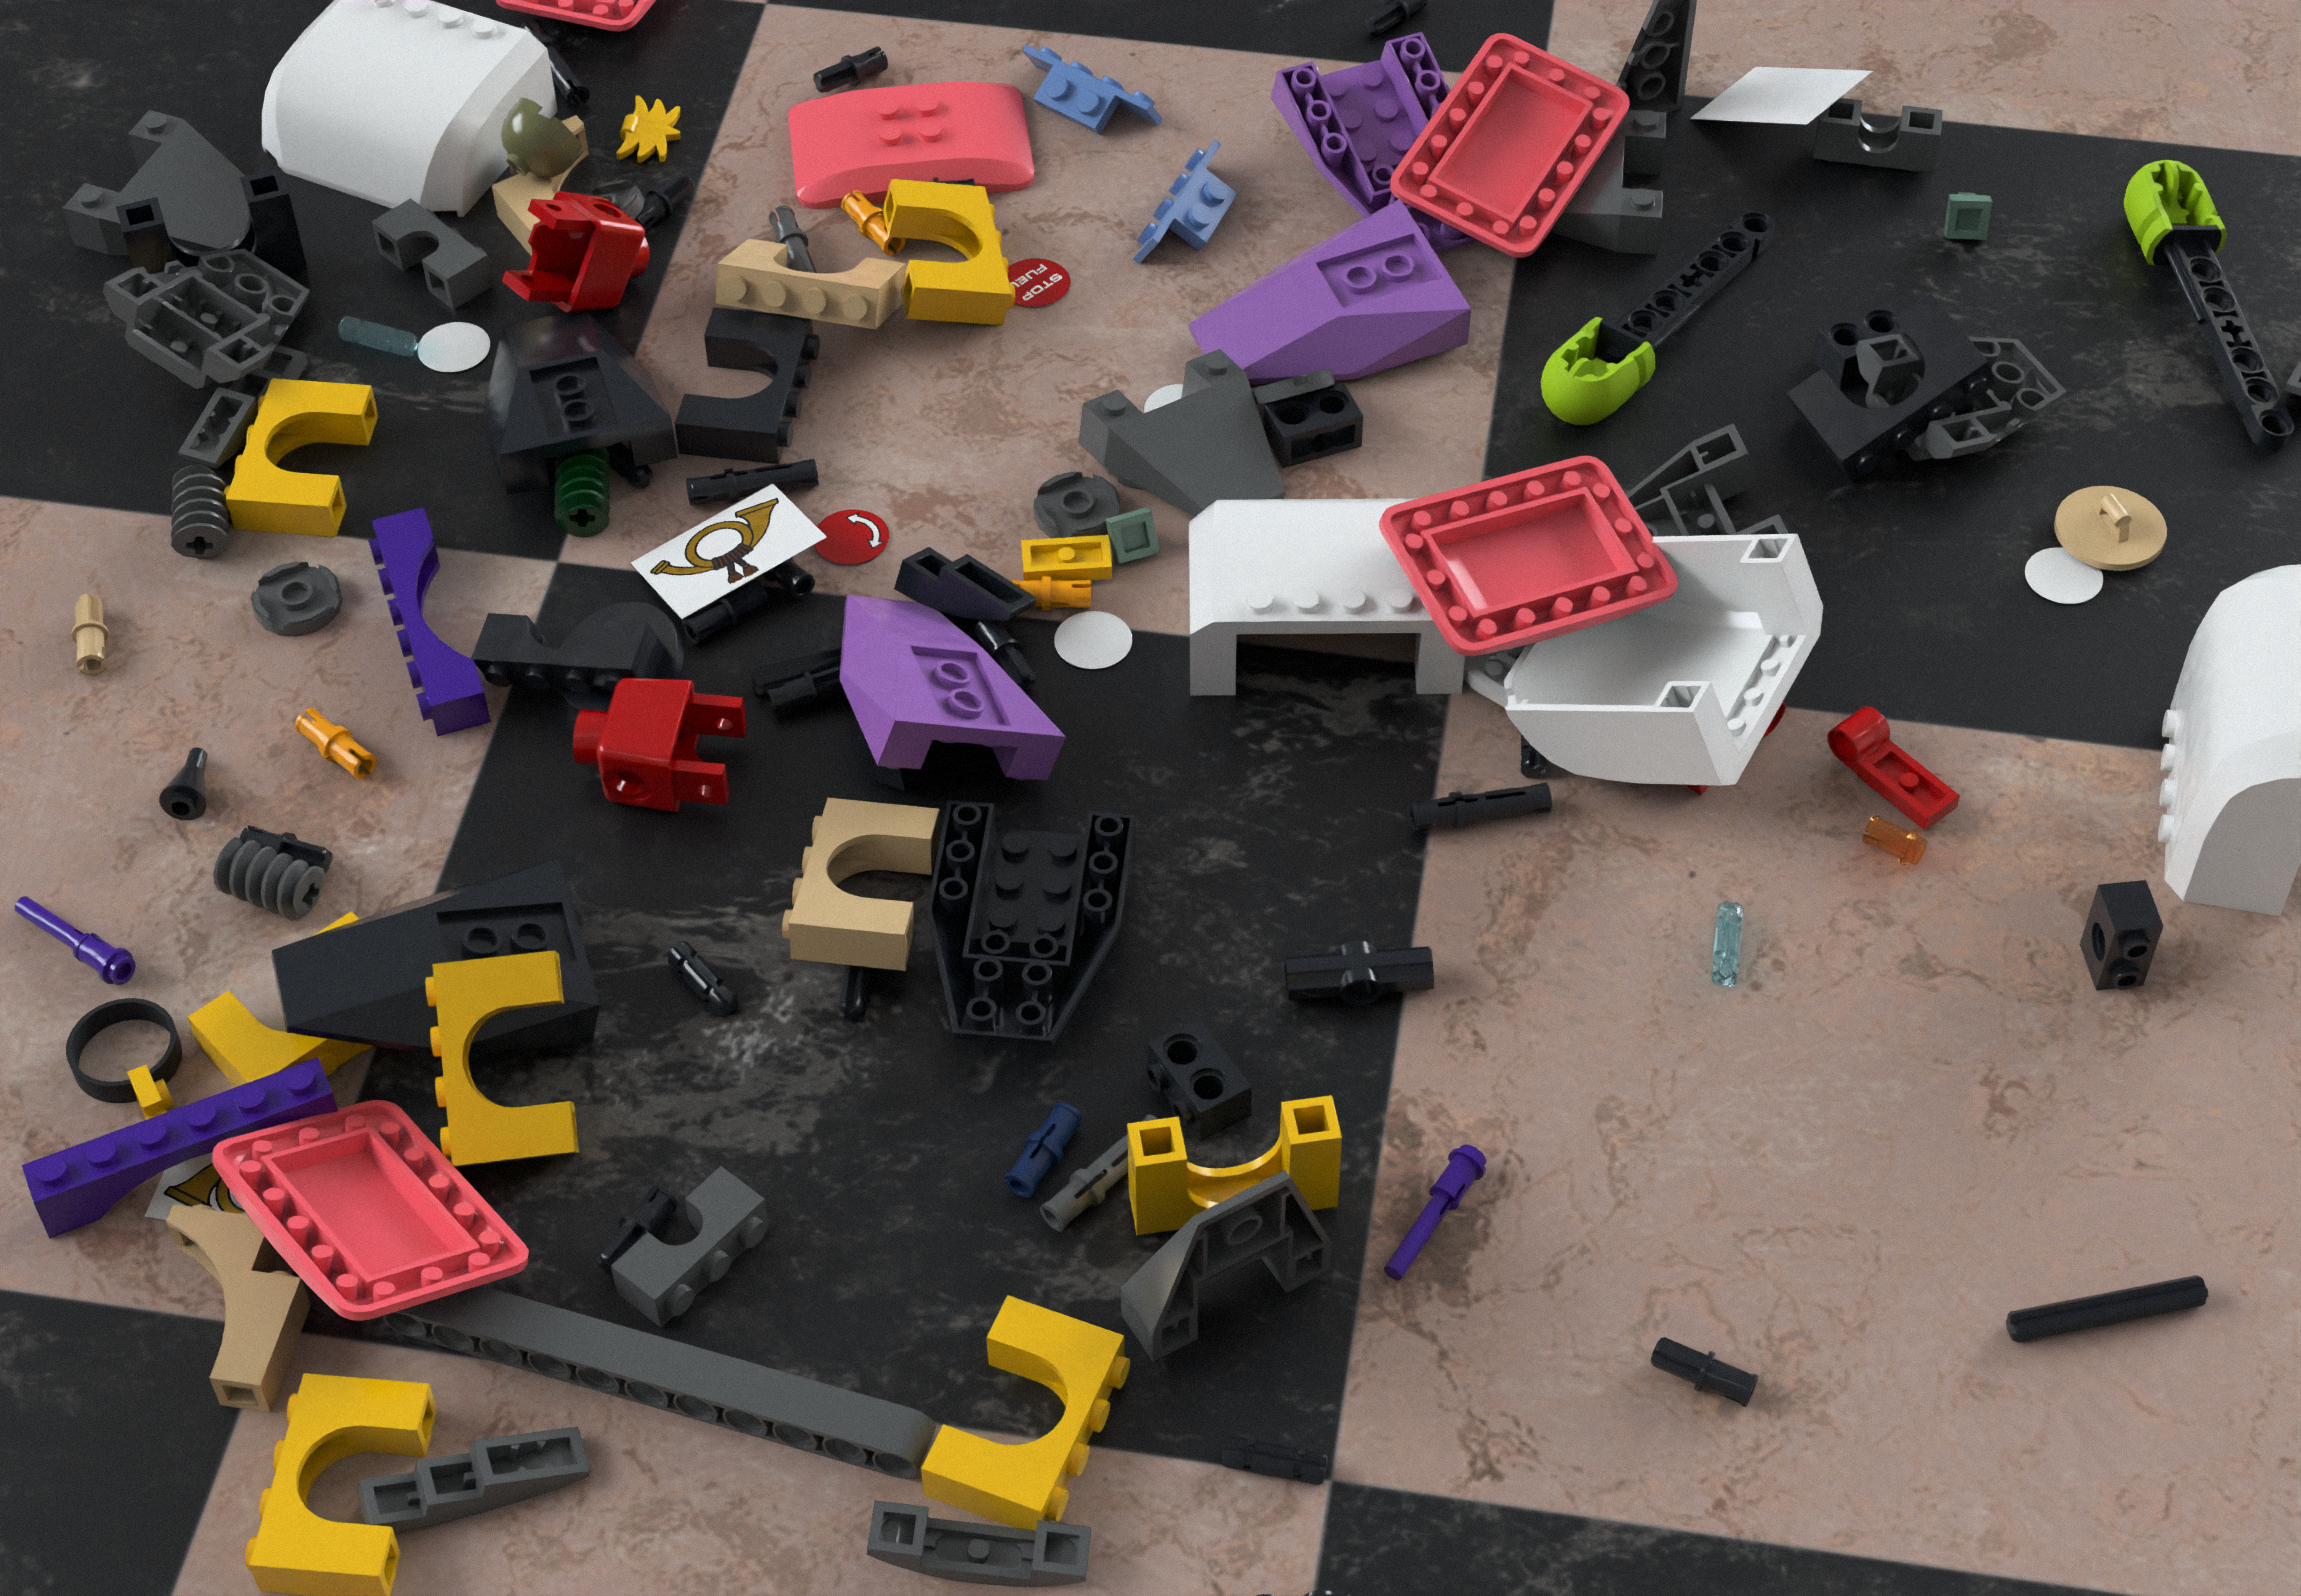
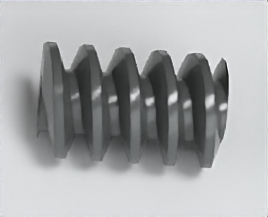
(198, 513)
(268, 878)

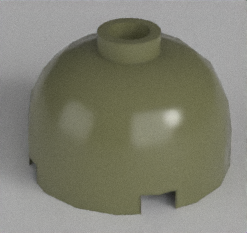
(537, 142)

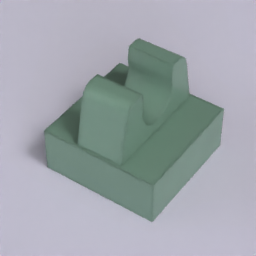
(1967, 216)
(1132, 535)

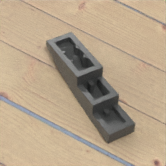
(230, 411)
(472, 1483)

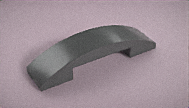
(976, 1551)

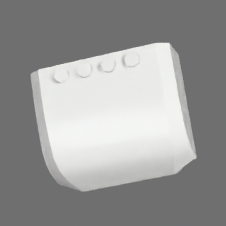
(402, 101)
(1302, 572)
(1681, 683)
(2237, 751)

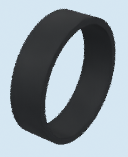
(107, 1015)

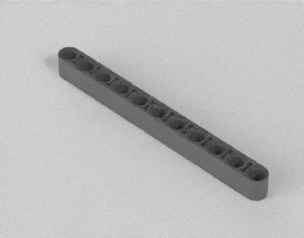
(674, 1378)

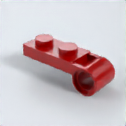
(1866, 749)

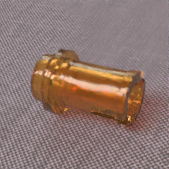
(1895, 840)

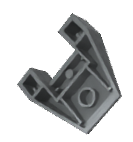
(188, 175)
(1614, 215)
(1192, 448)
(1688, 489)
(1257, 1223)

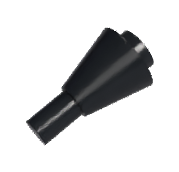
(185, 794)

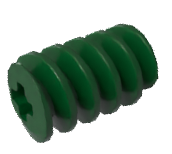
(582, 492)

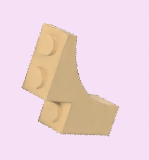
(515, 193)
(261, 1305)

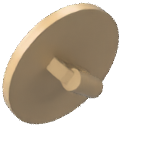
(2110, 528)

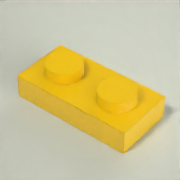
(1067, 558)

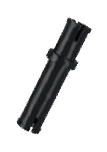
(562, 73)
(745, 483)
(1489, 805)

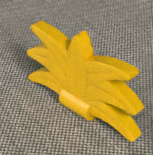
(648, 131)

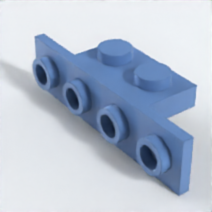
(1082, 97)
(1194, 209)

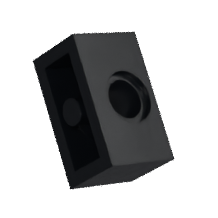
(2121, 935)

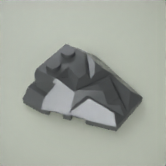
(207, 317)
(2018, 396)

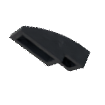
(960, 587)

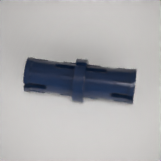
(1043, 1149)

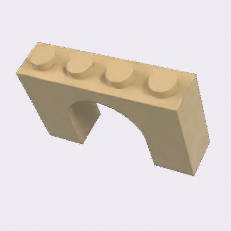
(758, 279)
(850, 840)

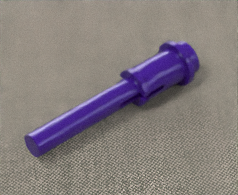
(111, 963)
(1463, 1168)

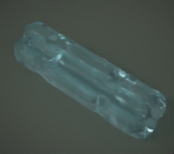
(377, 336)
(1727, 943)

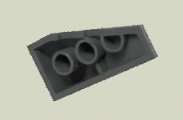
(1660, 57)

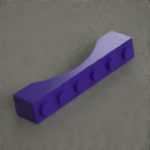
(448, 679)
(89, 1178)

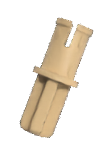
(90, 635)

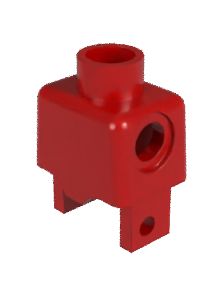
(580, 253)
(651, 741)

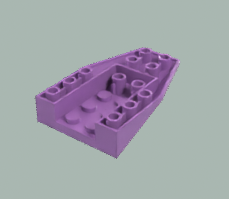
(1365, 122)
(1343, 305)
(926, 680)

